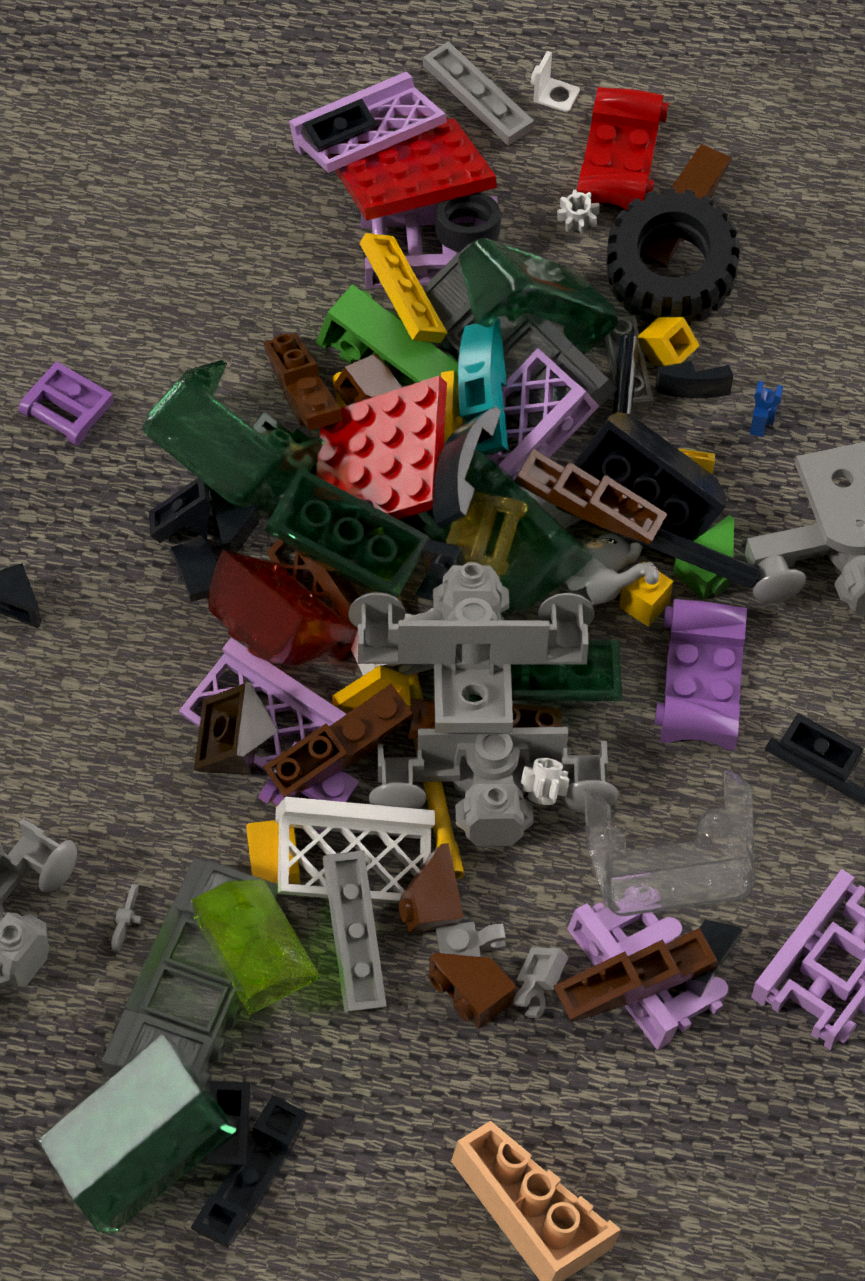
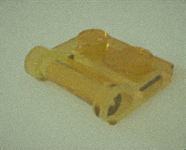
(474, 530)

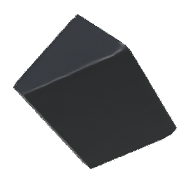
(338, 125)
(822, 747)
(721, 940)

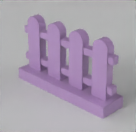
(658, 1015)

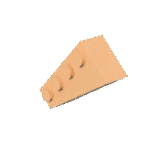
(531, 1206)

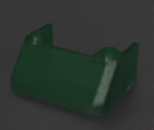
(220, 445)

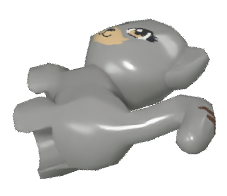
(599, 578)

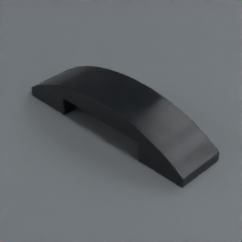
(451, 490)
(246, 1186)

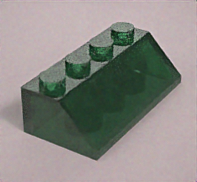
(571, 682)

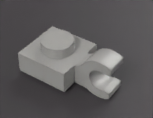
(464, 940)
(539, 973)

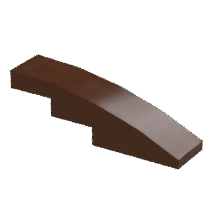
(699, 175)
(593, 500)
(635, 976)

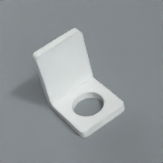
(545, 85)

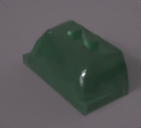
(346, 535)

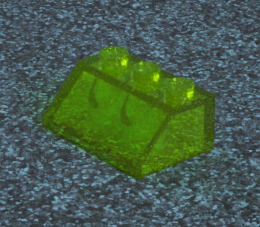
(253, 942)

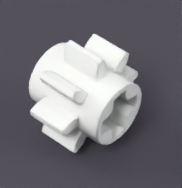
(578, 211)
(545, 781)

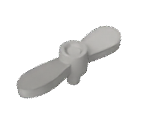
(125, 918)

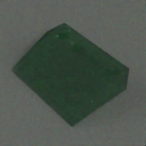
(135, 1136)

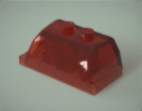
(273, 611)

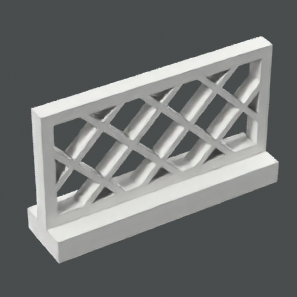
(350, 819)

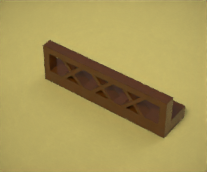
(337, 589)

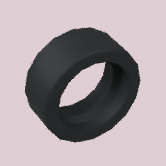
(473, 205)

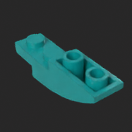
(482, 378)

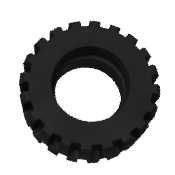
(682, 218)

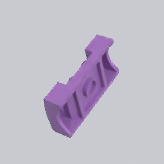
(702, 673)

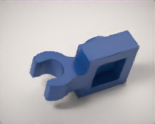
(765, 408)

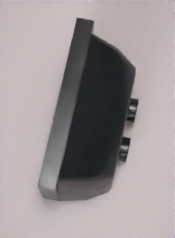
(656, 472)

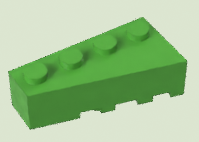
(364, 328)

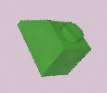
(702, 581)

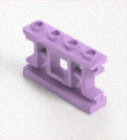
(810, 942)

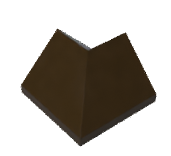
(231, 730)

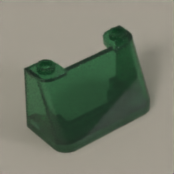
(517, 282)
(541, 550)

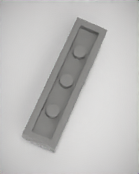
(478, 93)
(354, 931)

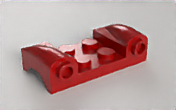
(621, 145)

